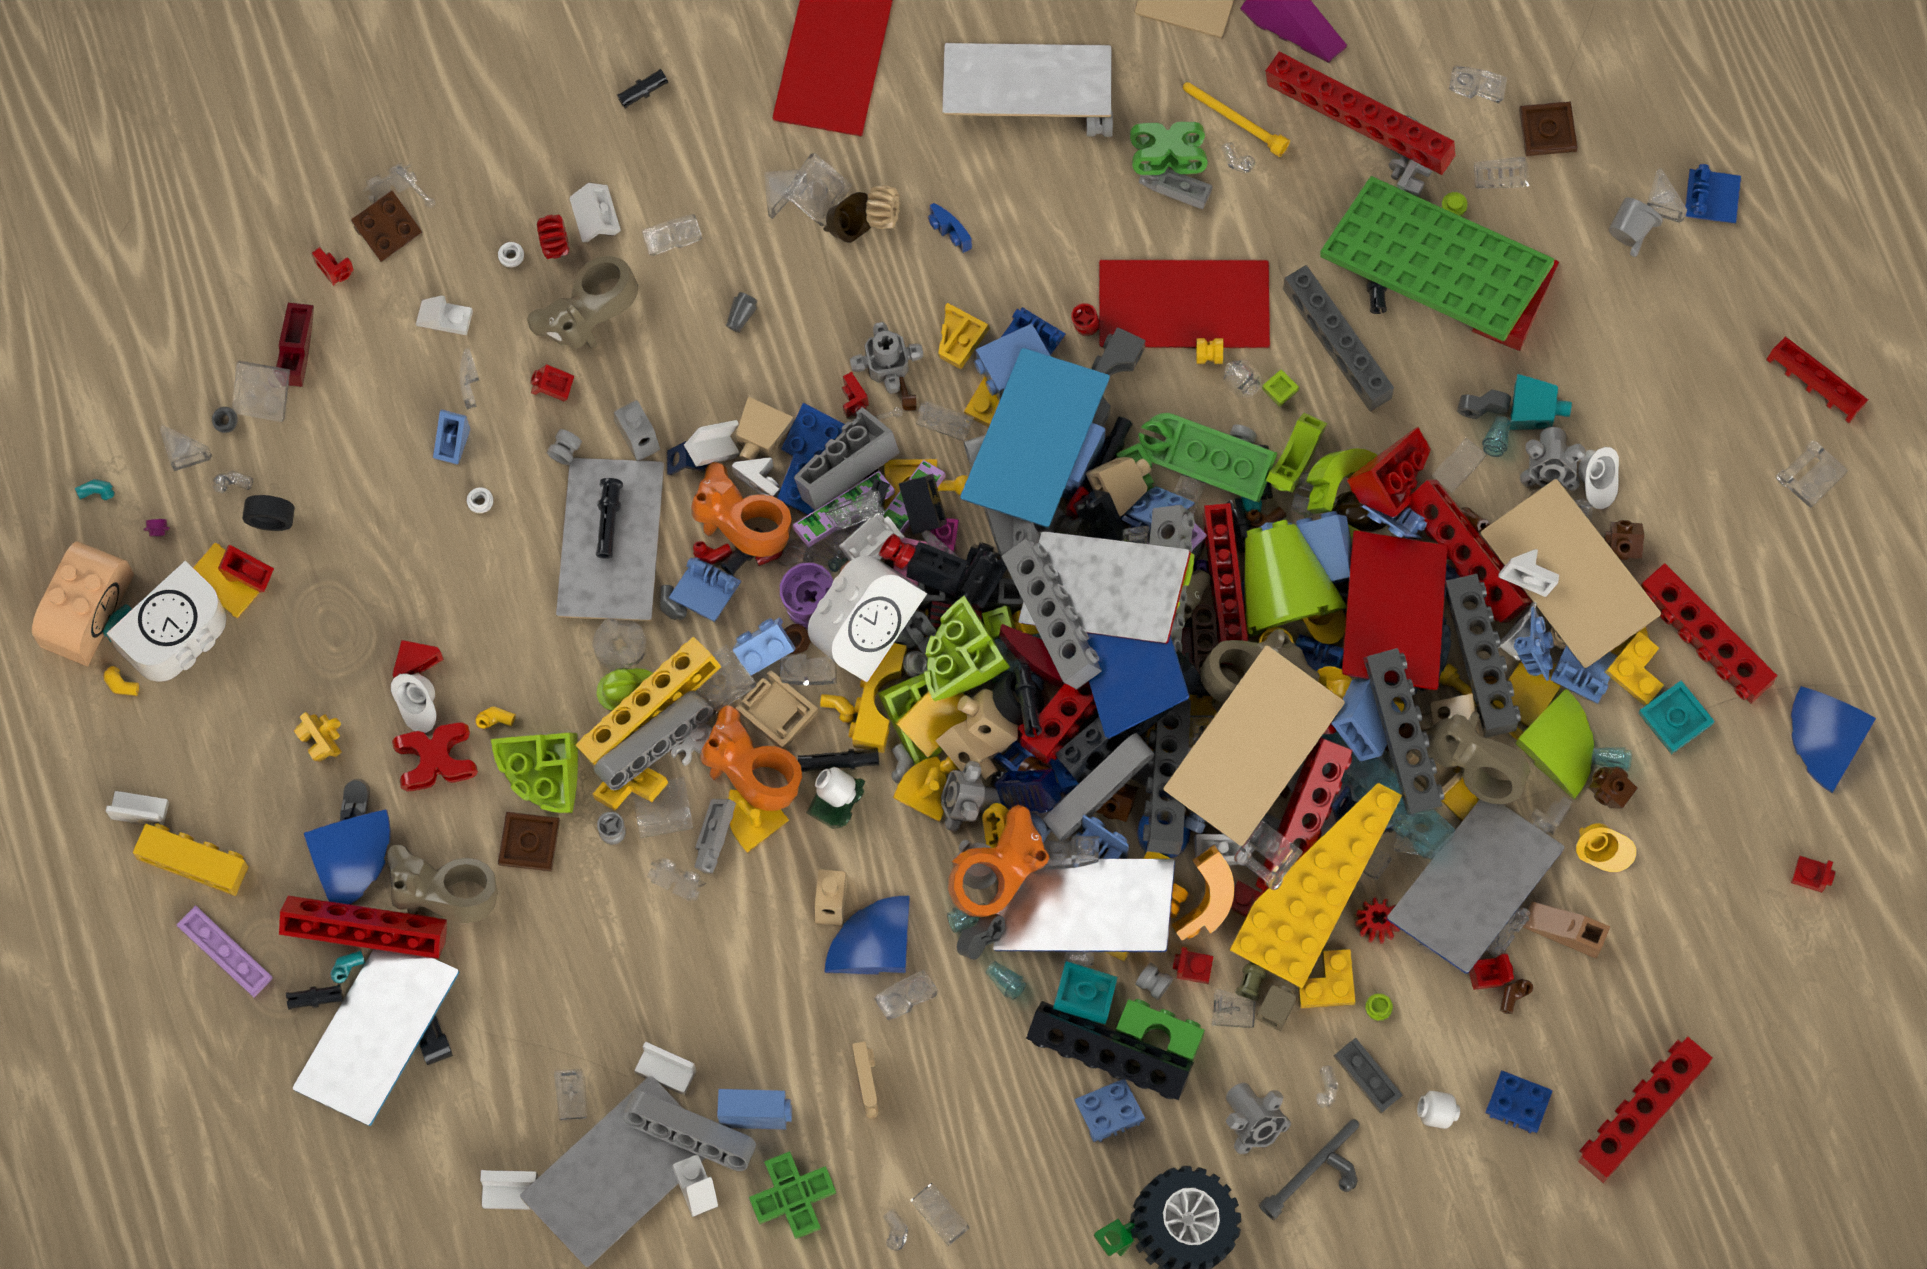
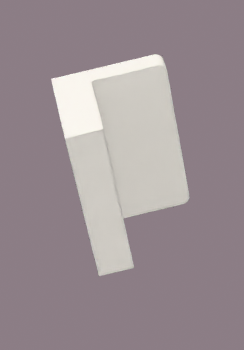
(594, 211)
(713, 443)
(138, 808)
(666, 1068)
(504, 1188)

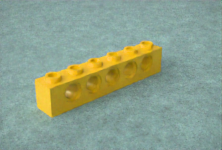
(675, 677)

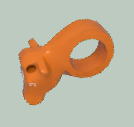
(722, 506)
(732, 752)
(1012, 860)

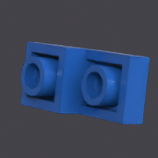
(947, 223)

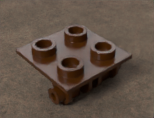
(386, 226)

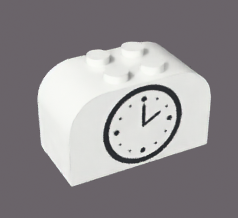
(863, 614)
(170, 625)

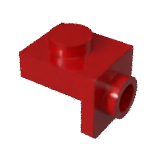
(1491, 972)

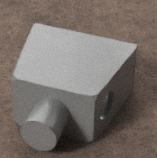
(634, 427)

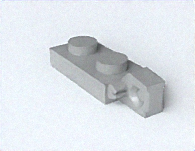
(1179, 187)
(713, 833)

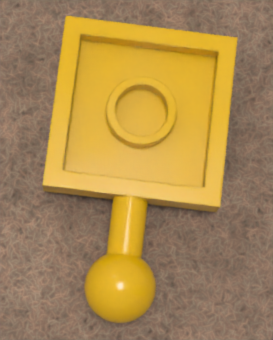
(902, 469)

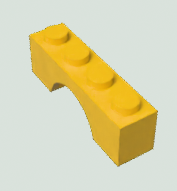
(871, 727)

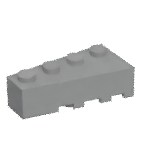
(846, 460)

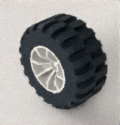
(1185, 1220)

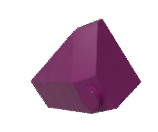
(1297, 22)

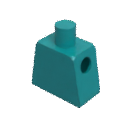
(1536, 404)

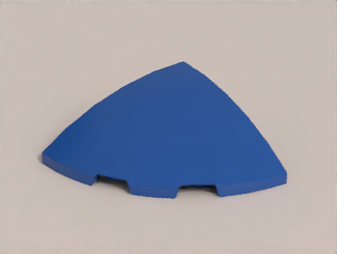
(1827, 734)
(350, 854)
(872, 939)

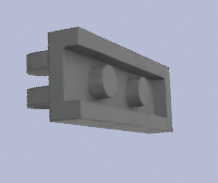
(1368, 1075)

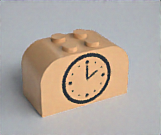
(80, 602)

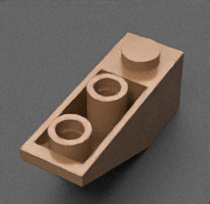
(1567, 928)

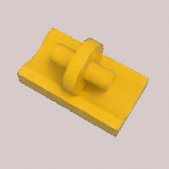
(324, 733)

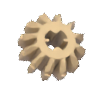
(883, 207)

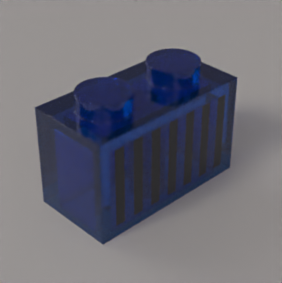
(1031, 788)

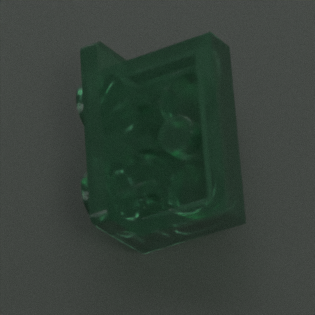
(835, 816)

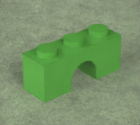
(1140, 1019)

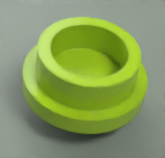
(1455, 203)
(1379, 1007)

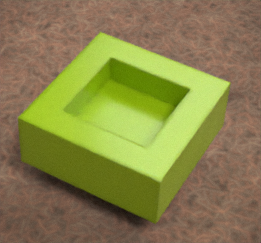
(1280, 387)
(995, 618)

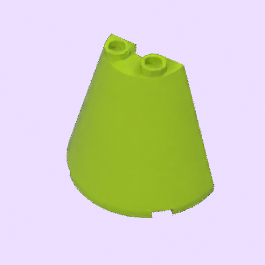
(1284, 579)

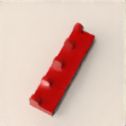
(1818, 378)

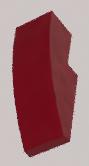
(295, 341)
(1031, 652)

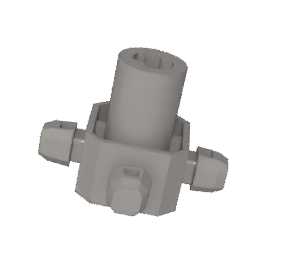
(886, 357)
(1552, 460)
(966, 796)
(1255, 1119)

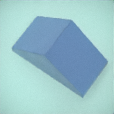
(451, 436)

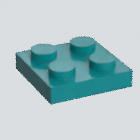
(1676, 717)
(1085, 992)

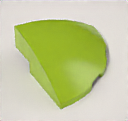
(961, 653)
(897, 702)
(1561, 743)
(540, 768)

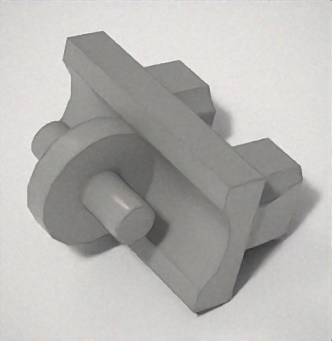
(1407, 181)

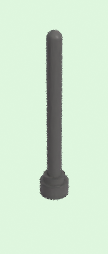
(1273, 1205)

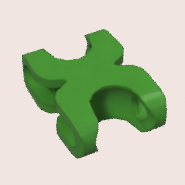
(1168, 148)

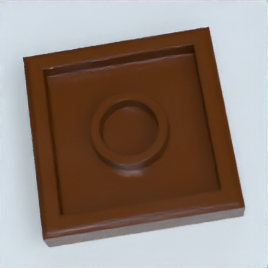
(1548, 128)
(529, 841)

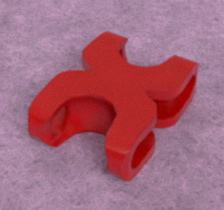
(434, 756)

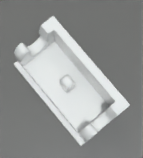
(869, 538)

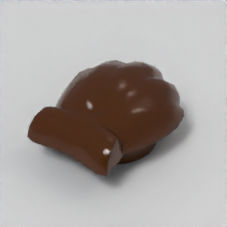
(799, 637)

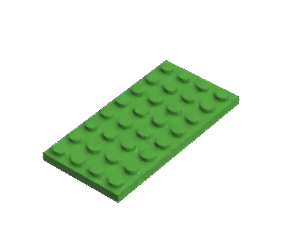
(1437, 258)

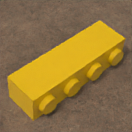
(191, 859)

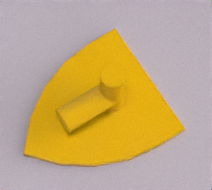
(923, 787)
(753, 824)

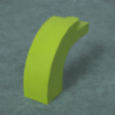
(1297, 453)
(1328, 474)

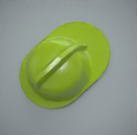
(618, 685)

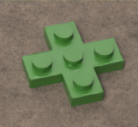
(792, 1195)

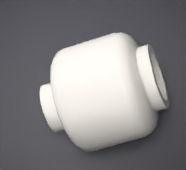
(835, 787)
(1438, 1109)

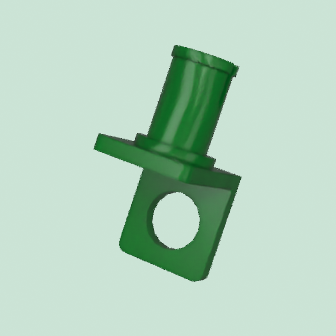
(1118, 1236)

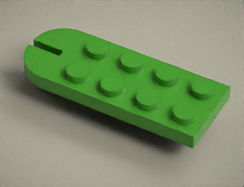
(1208, 455)

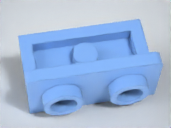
(763, 646)

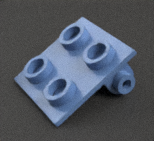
(1155, 498)
(1404, 526)
(704, 589)
(1535, 650)
(1586, 682)
(1114, 842)
(1110, 1110)

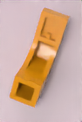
(1217, 896)

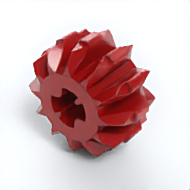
(553, 236)
(1375, 929)

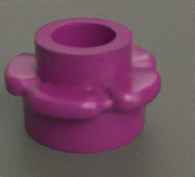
(156, 527)

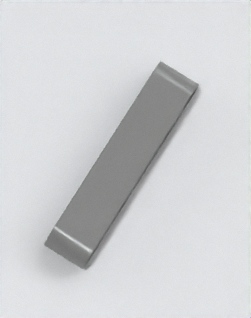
(1000, 523)
(653, 740)
(1098, 786)
(689, 1131)

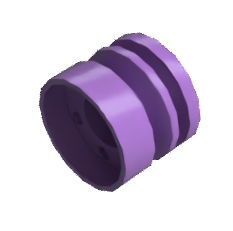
(800, 585)

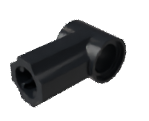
(434, 1043)

